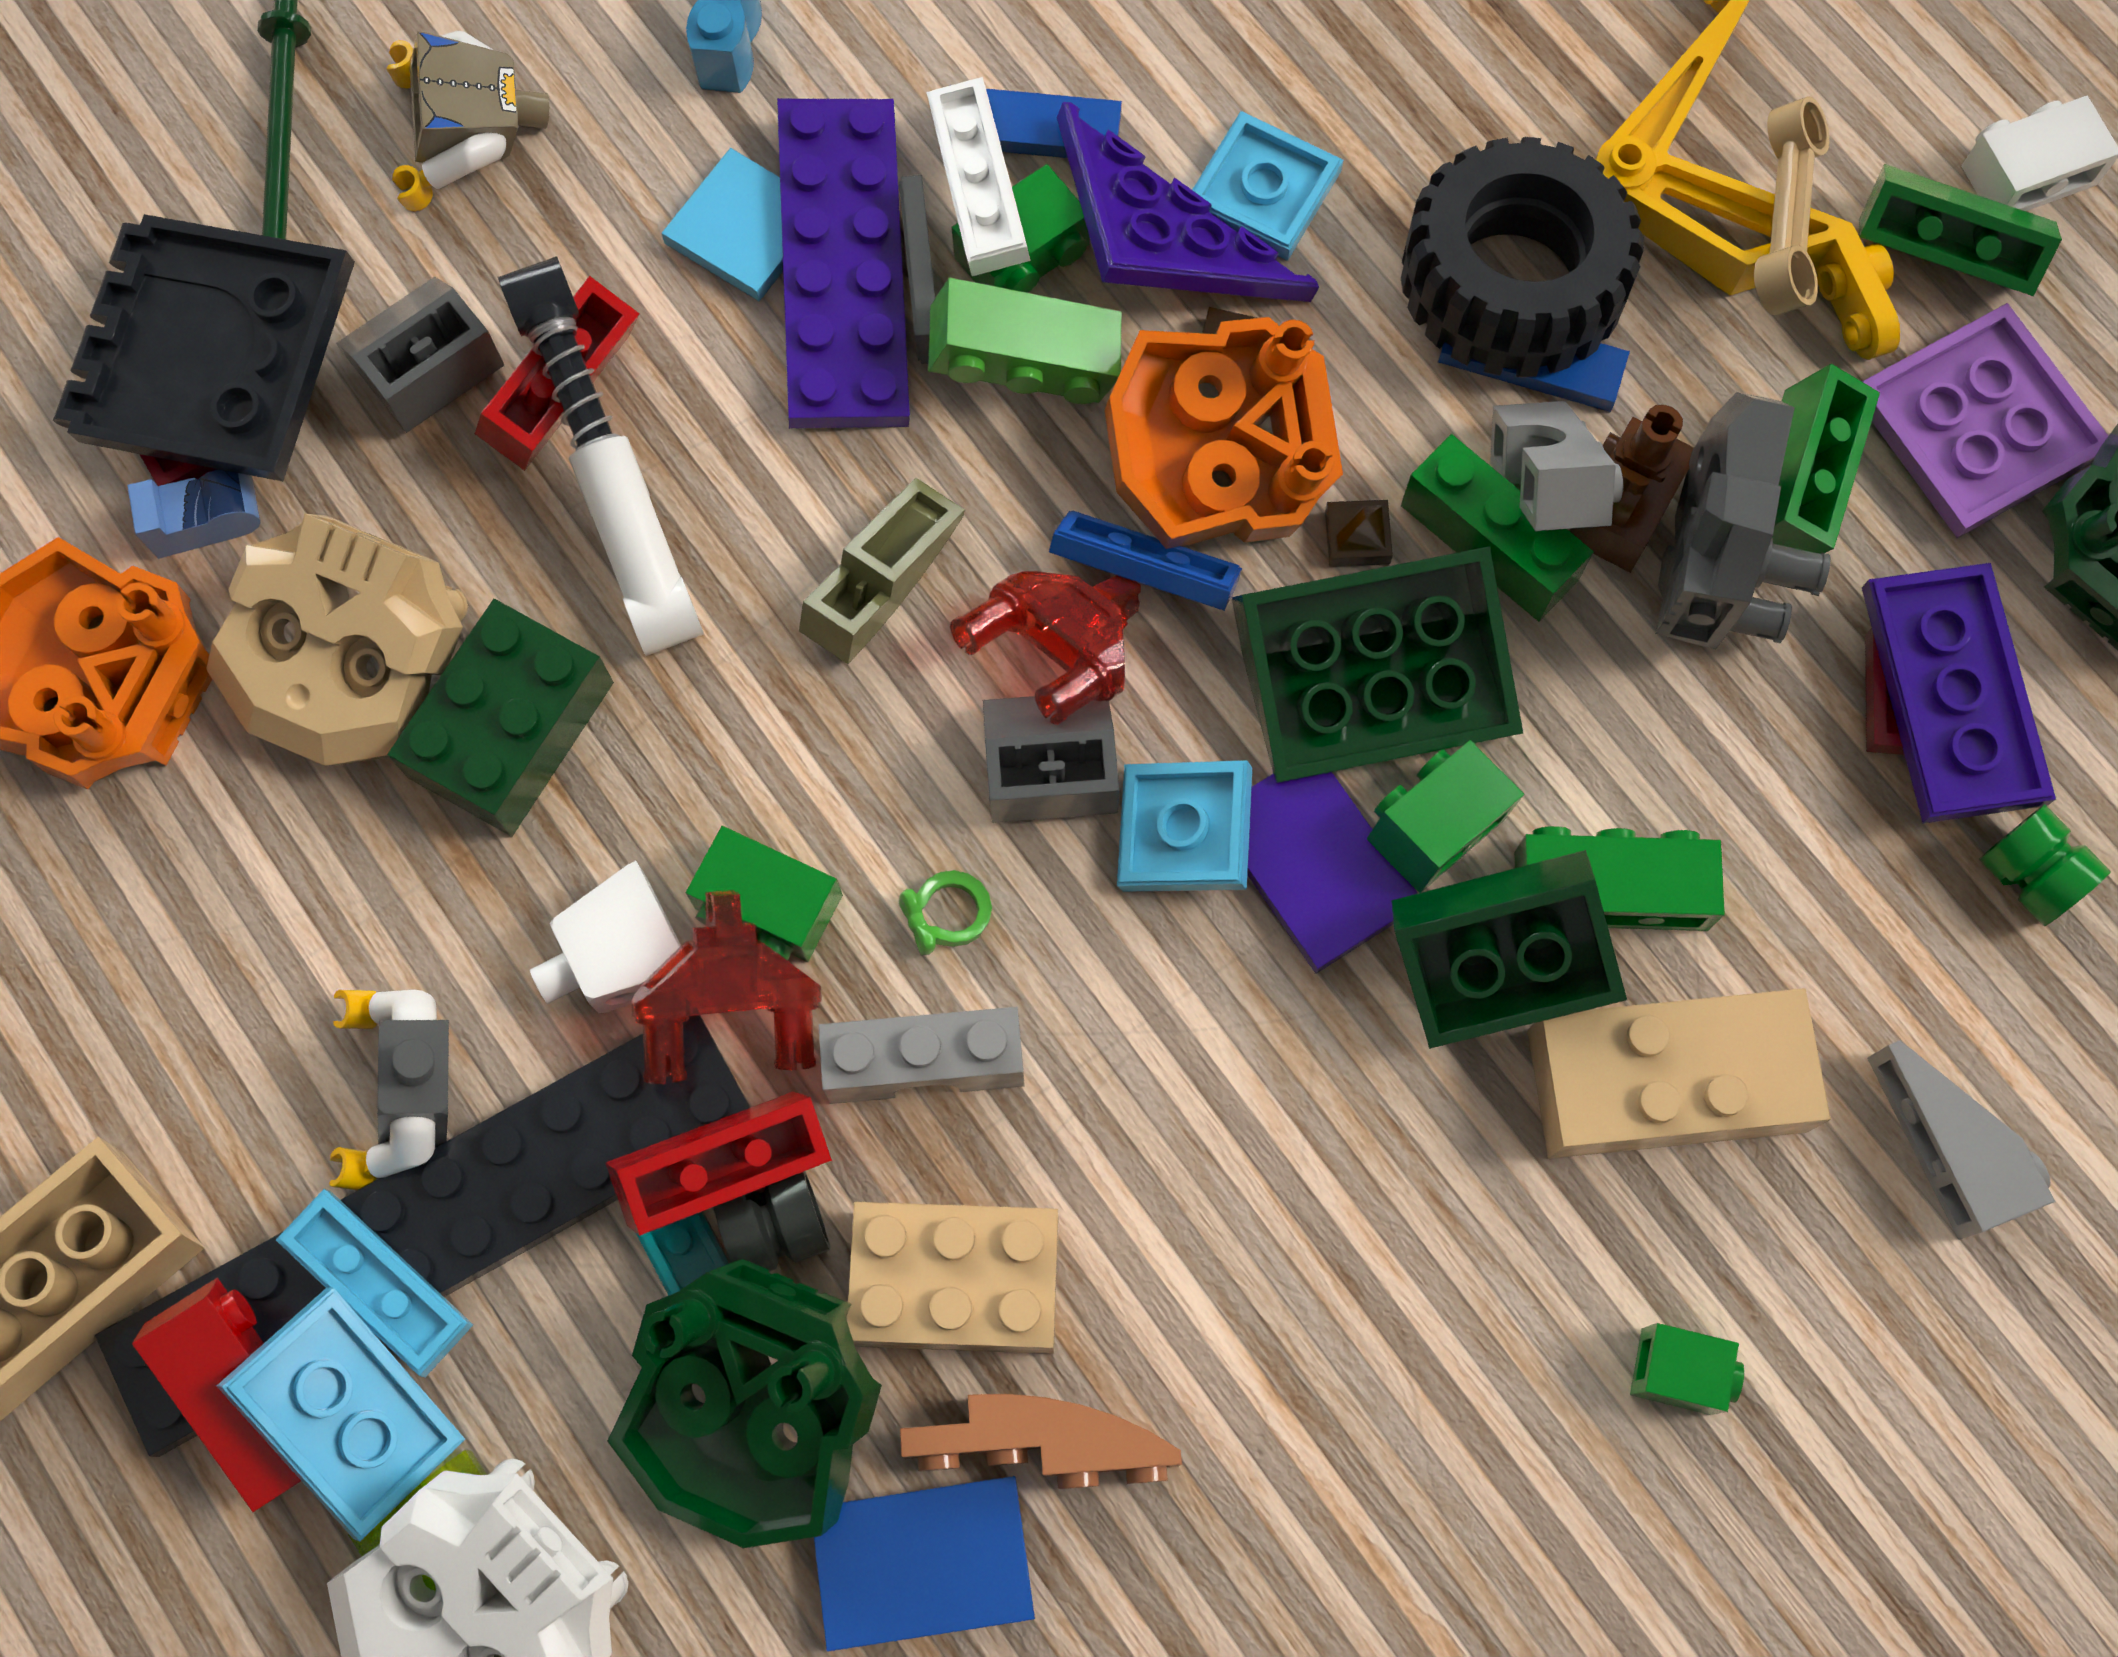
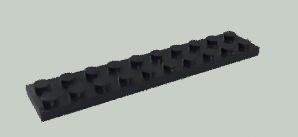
(470, 1203)

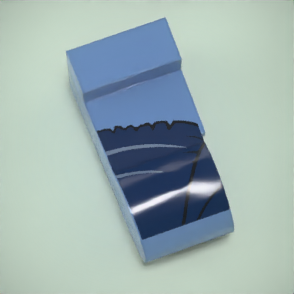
(193, 511)

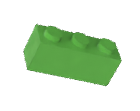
(1024, 341)

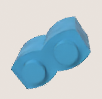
(721, 42)

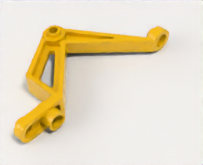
(1639, 158)

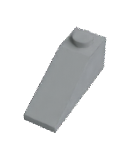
(1967, 1153)

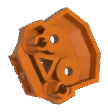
(1173, 438)
(118, 686)

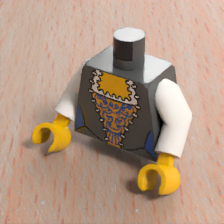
(410, 1083)

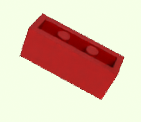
(523, 411)
(718, 1162)
(190, 1354)

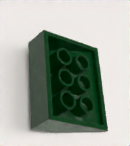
(1379, 664)

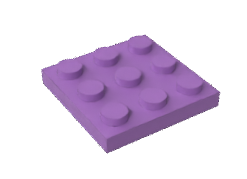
(1984, 420)

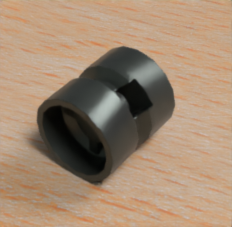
(773, 1224)

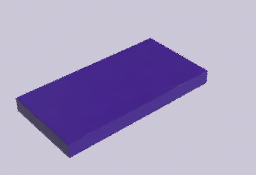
(1957, 693)

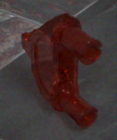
(1067, 622)
(724, 973)

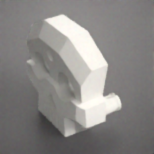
(501, 1572)

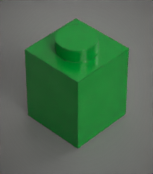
(1687, 1369)

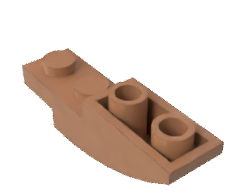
(1072, 1440)

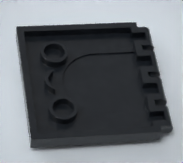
(205, 346)

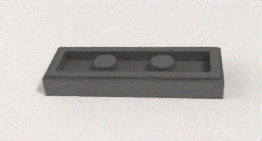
(918, 260)

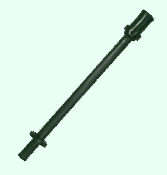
(285, 32)

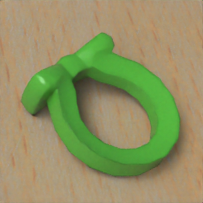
(929, 936)

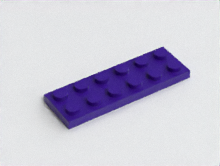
(842, 264)

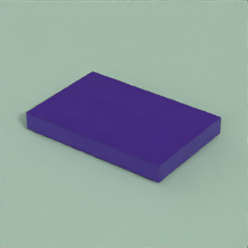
(1319, 868)

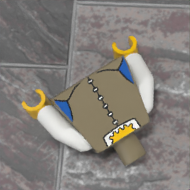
(460, 109)

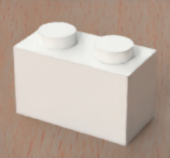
(2042, 155)

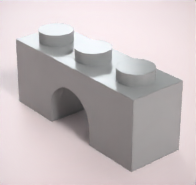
(1559, 464)
(898, 1053)

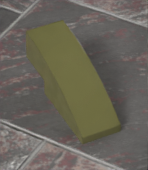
(879, 570)

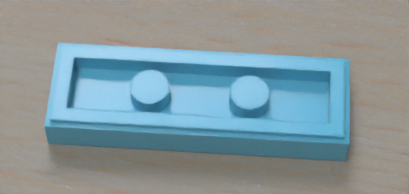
(375, 1282)

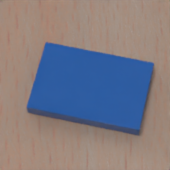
(924, 1564)

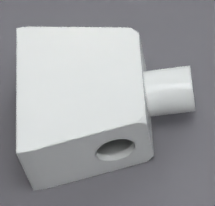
(608, 943)

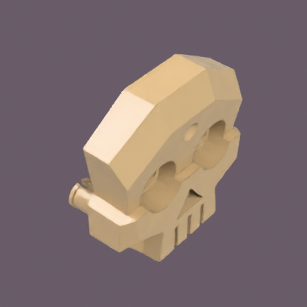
(317, 687)

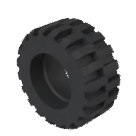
(1533, 195)

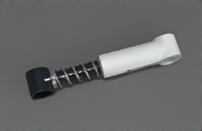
(603, 463)

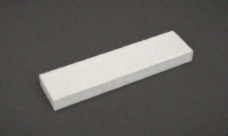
(978, 177)

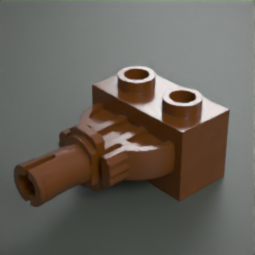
(1651, 471)

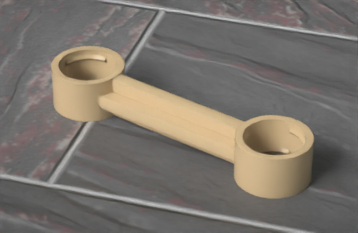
(1787, 275)

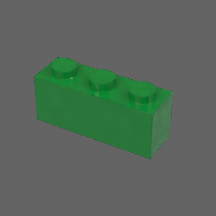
(1959, 230)
(1821, 457)
(1479, 508)
(1643, 880)

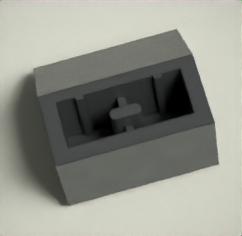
(422, 352)
(1046, 767)

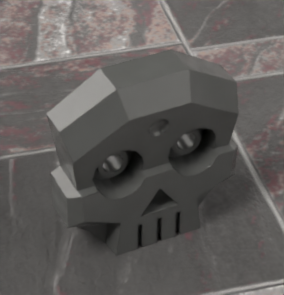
(1728, 530)

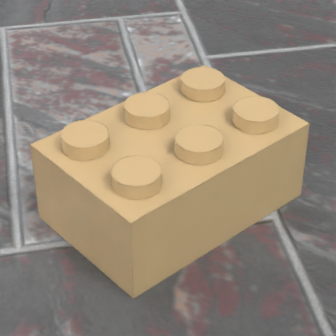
(953, 1277)

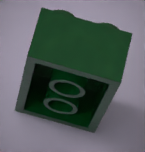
(502, 717)
(1507, 949)

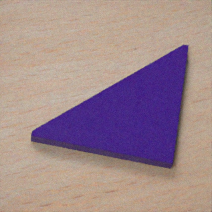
(1161, 230)

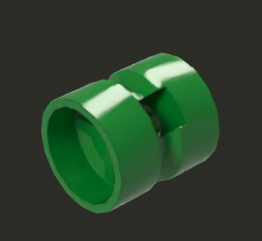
(2045, 865)

